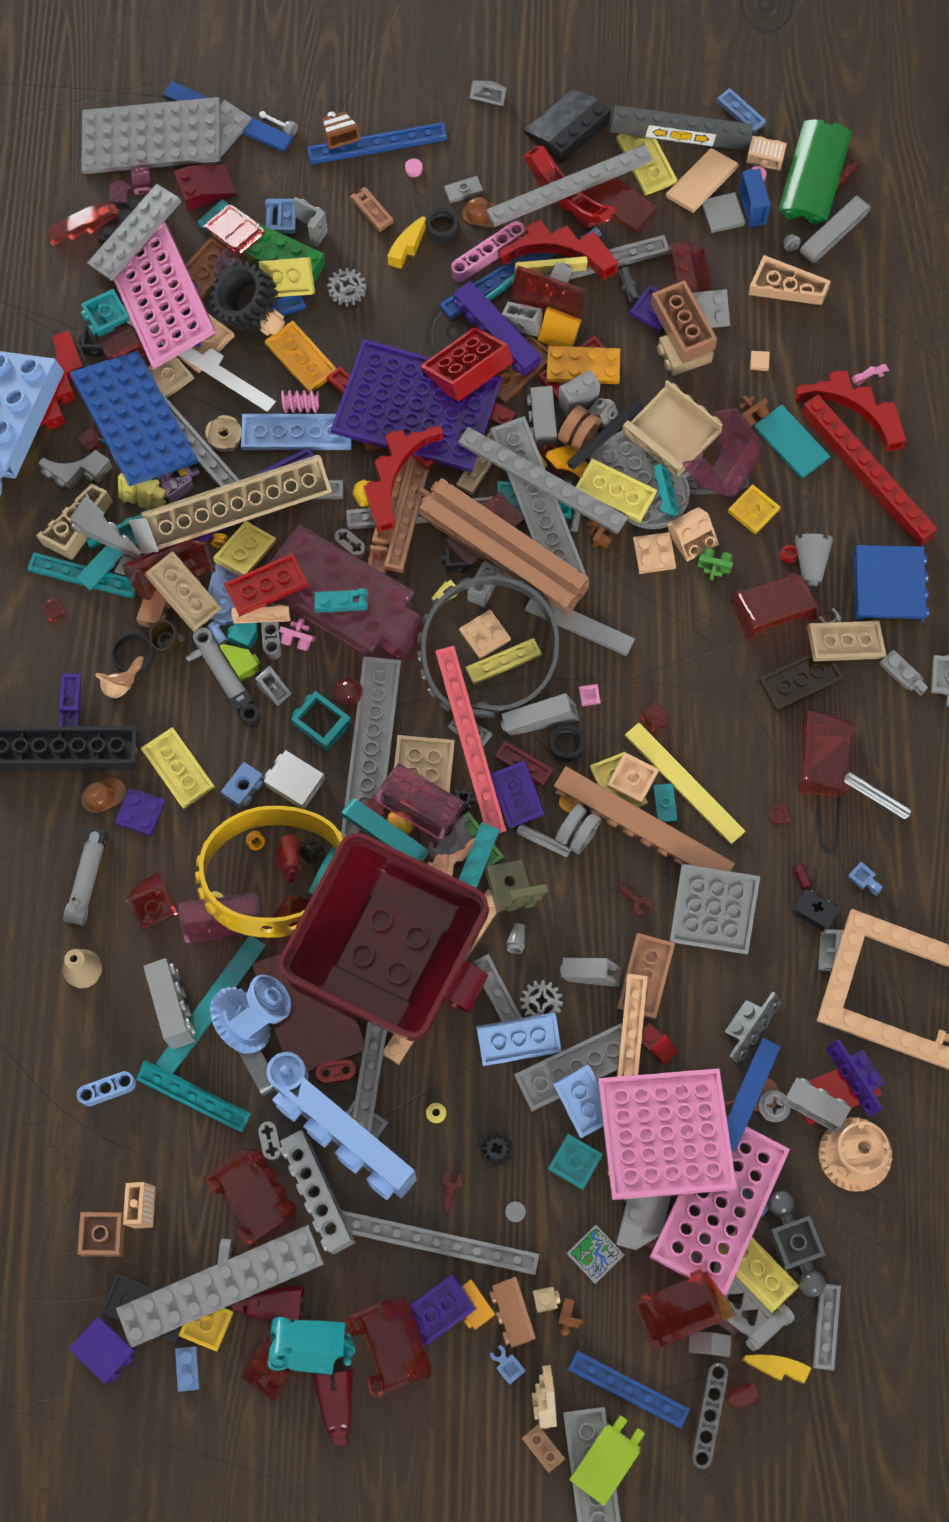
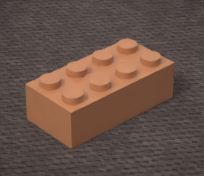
(683, 321)

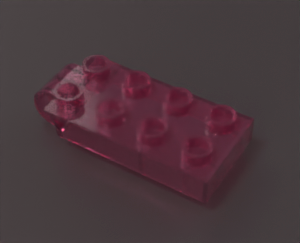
(334, 569)

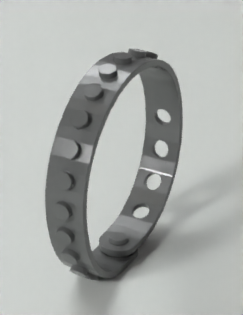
(483, 709)

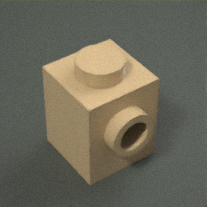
(546, 1299)

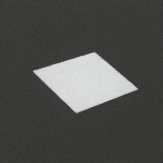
(143, 535)

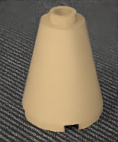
(82, 968)

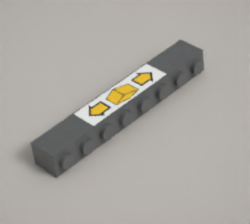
(681, 128)

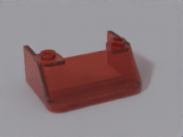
(191, 552)

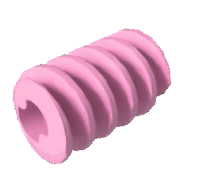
(300, 401)

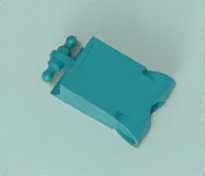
(308, 1345)

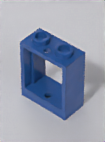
(754, 197)

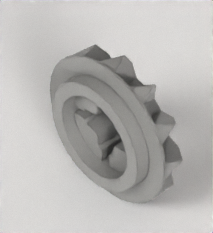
(768, 1098)

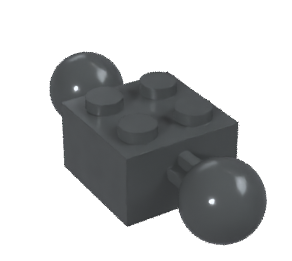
(797, 1243)

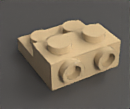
(544, 1399)

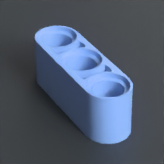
(96, 1088)

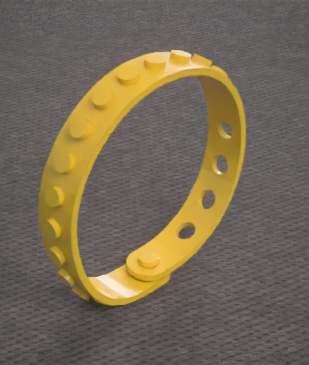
(245, 821)

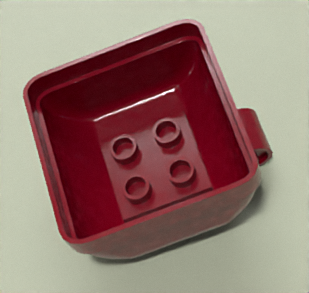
(388, 938)

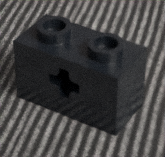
(805, 910)

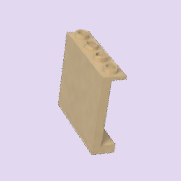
(673, 428)

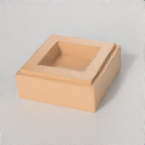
(759, 361)

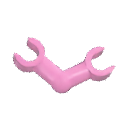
(860, 378)

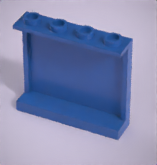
(890, 582)

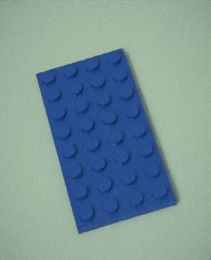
(133, 418)

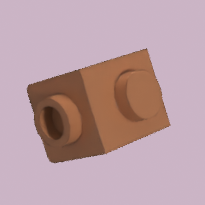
(378, 556)

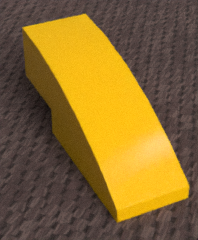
(407, 243)
(778, 1366)

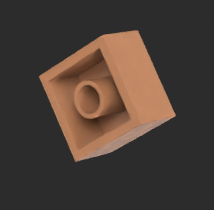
(101, 1234)

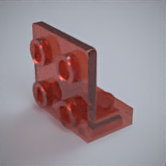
(120, 342)

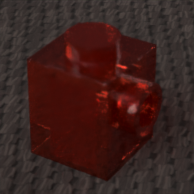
(654, 716)

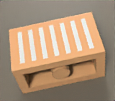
(766, 153)
(139, 1205)

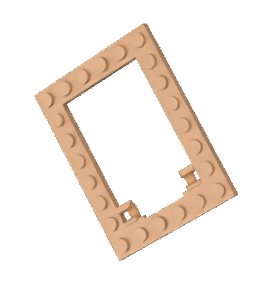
(832, 1010)

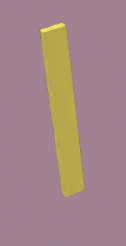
(685, 783)

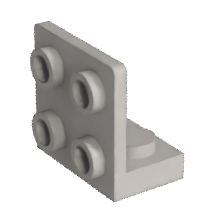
(314, 218)

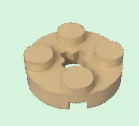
(226, 443)

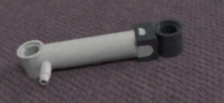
(226, 676)

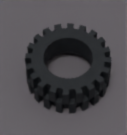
(229, 287)

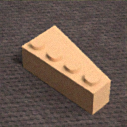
(787, 282)

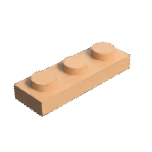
(264, 614)

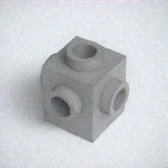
(605, 410)

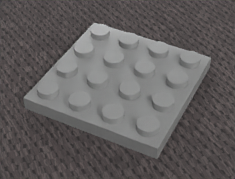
(714, 909)

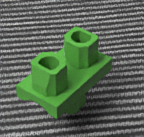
(713, 565)

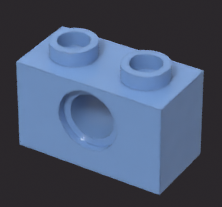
(243, 775)

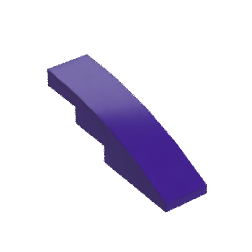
(70, 700)

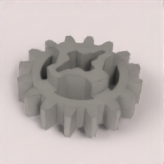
(346, 286)
(533, 1000)

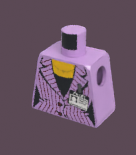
(178, 482)

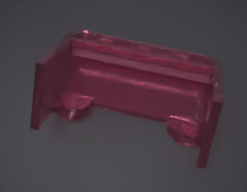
(736, 460)

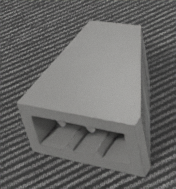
(591, 971)

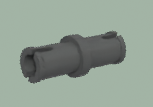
(628, 284)

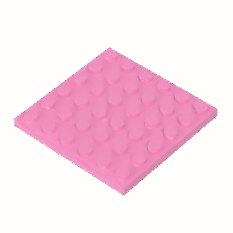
(666, 1134)

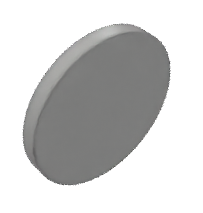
(515, 1211)

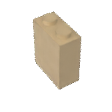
(672, 361)

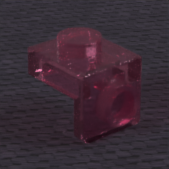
(119, 191)

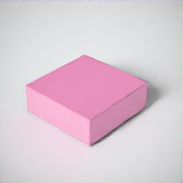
(589, 695)

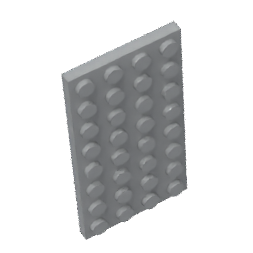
(151, 135)

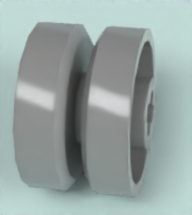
(575, 828)

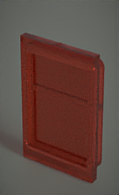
(234, 229)

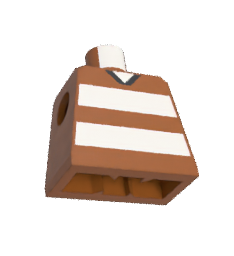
(340, 129)

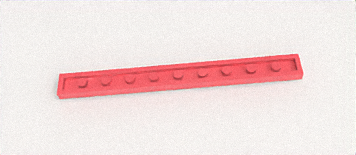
(470, 738)

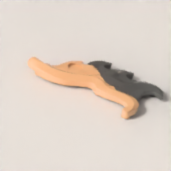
(452, 848)

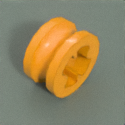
(219, 540)
(251, 836)

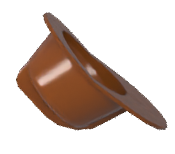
(476, 212)
(103, 795)

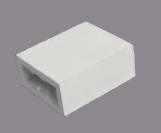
(294, 779)

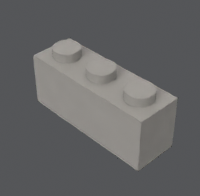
(542, 415)
(817, 1104)

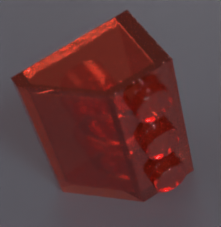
(690, 264)

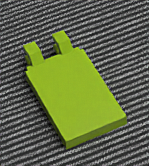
(607, 1461)

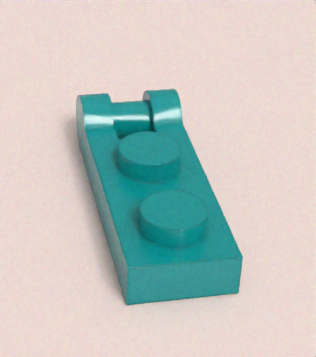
(666, 491)
(341, 601)

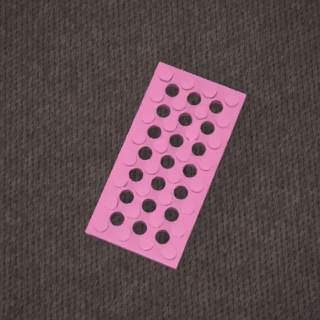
(154, 305)
(725, 1216)

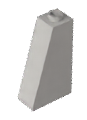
(540, 715)

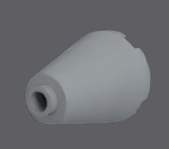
(813, 556)

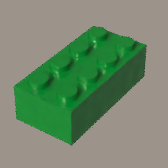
(277, 246)

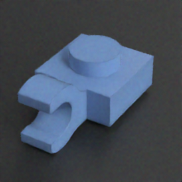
(863, 877)

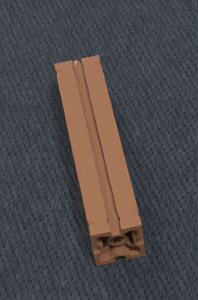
(503, 545)

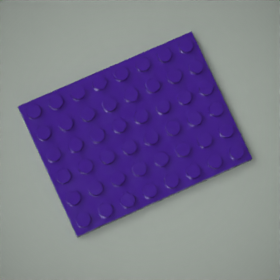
(394, 393)

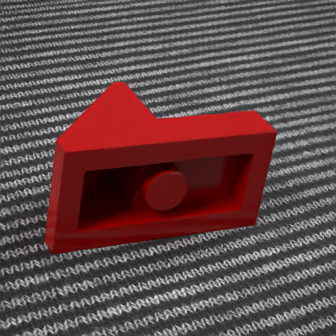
(658, 1045)

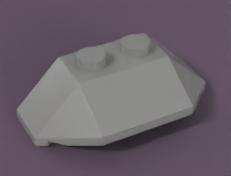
(642, 1221)

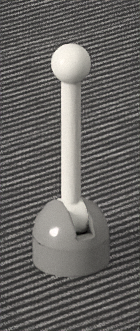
(288, 127)

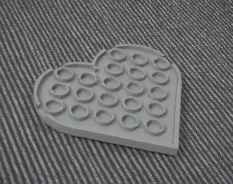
(630, 459)

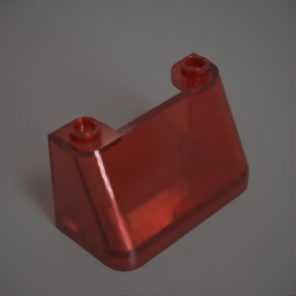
(774, 604)
(825, 754)
(682, 1309)

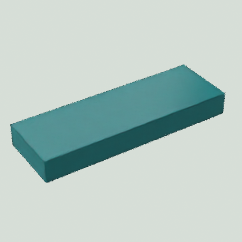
(99, 567)

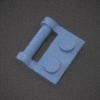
(286, 215)

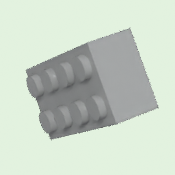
(170, 1003)

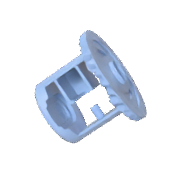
(245, 1017)

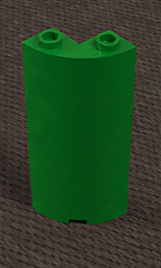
(815, 171)

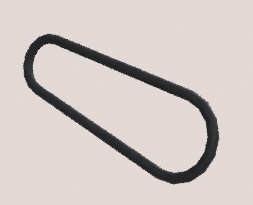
(819, 824)

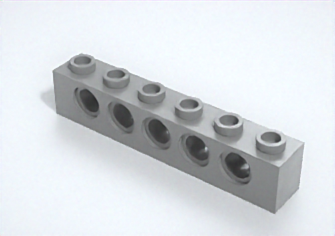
(342, 1237)

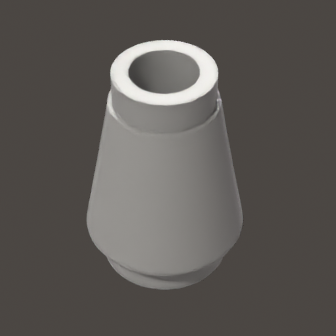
(516, 940)

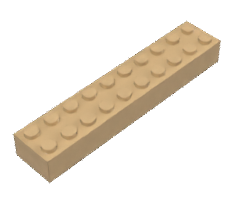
(238, 502)

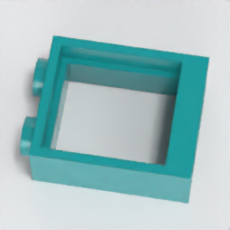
(336, 731)

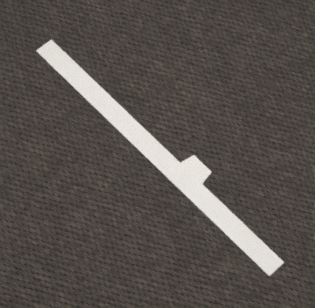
(210, 362)

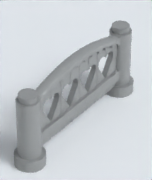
(766, 1323)

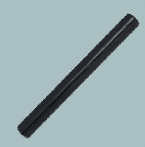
(604, 435)

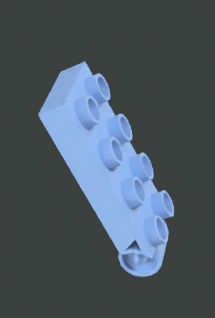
(25, 394)
(329, 1122)

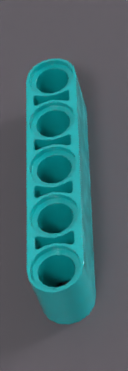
(382, 830)

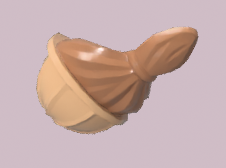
(118, 684)

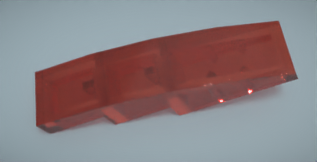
(87, 219)

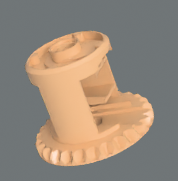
(855, 1155)

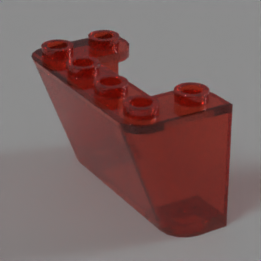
(252, 1195)
(393, 1344)

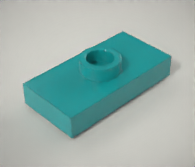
(665, 803)

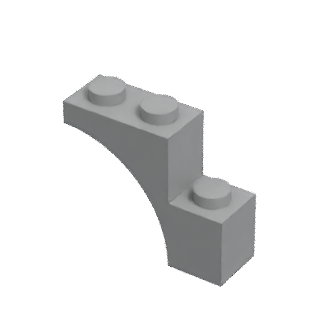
(67, 475)

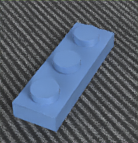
(741, 110)

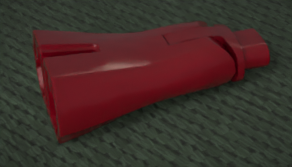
(288, 858)
(274, 1303)
(335, 1400)

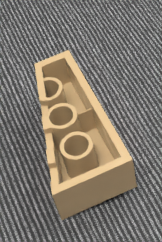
(60, 534)

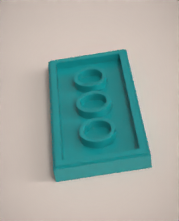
(791, 441)

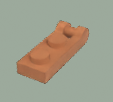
(372, 209)

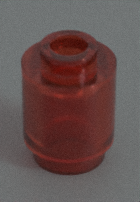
(742, 1396)

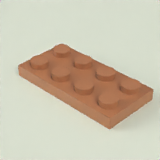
(652, 959)

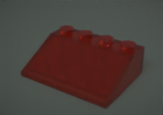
(544, 291)

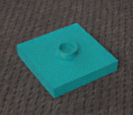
(575, 1161)

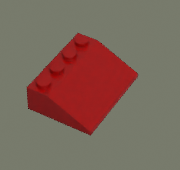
(468, 363)

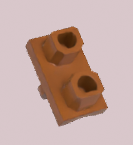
(760, 409)
(600, 537)

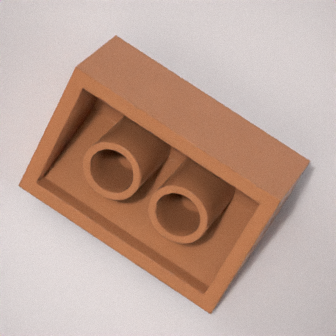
(512, 1313)

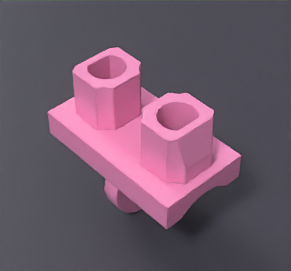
(288, 634)

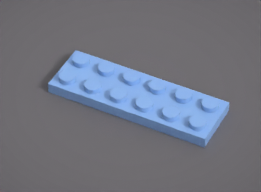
(291, 432)

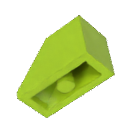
(241, 661)

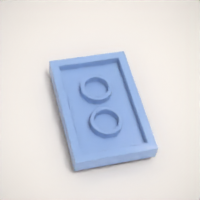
(581, 1100)

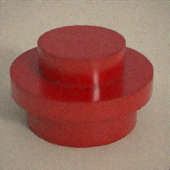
(789, 554)

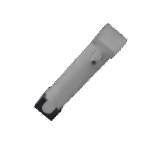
(77, 908)

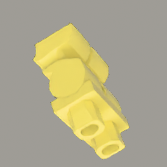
(146, 494)

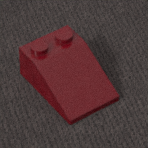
(204, 184)

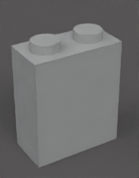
(580, 391)

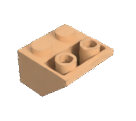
(693, 533)

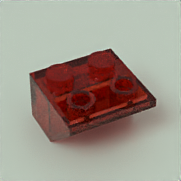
(262, 1377)

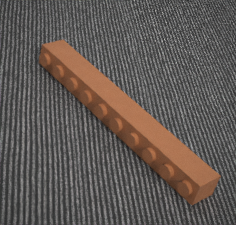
(637, 822)

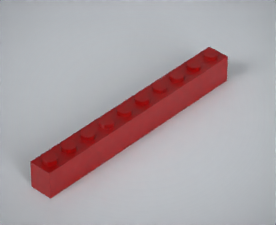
(868, 471)

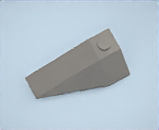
(90, 521)

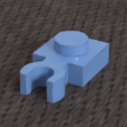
(508, 1367)

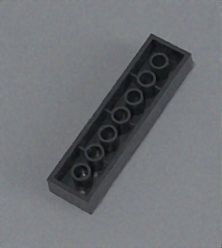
(69, 748)

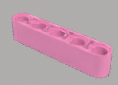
(481, 256)

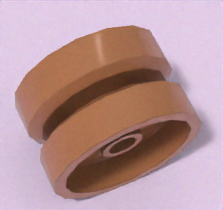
(579, 428)

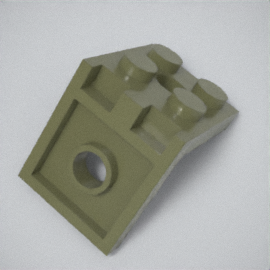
(519, 894)

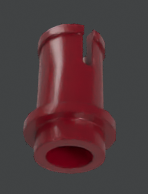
(802, 876)

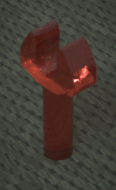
(635, 900)
(450, 1190)

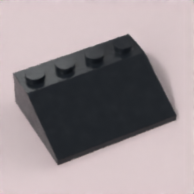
(569, 124)

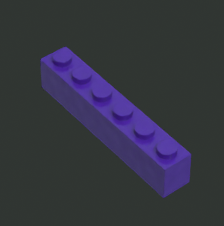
(490, 320)

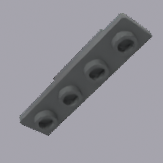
(749, 1024)

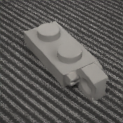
(903, 672)

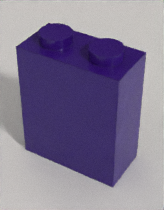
(103, 1351)

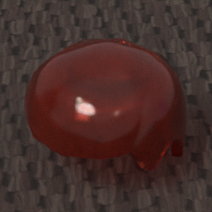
(347, 692)

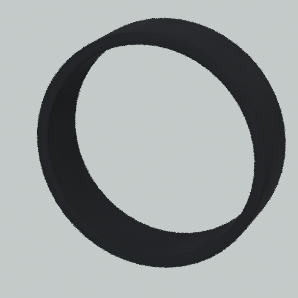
(120, 640)

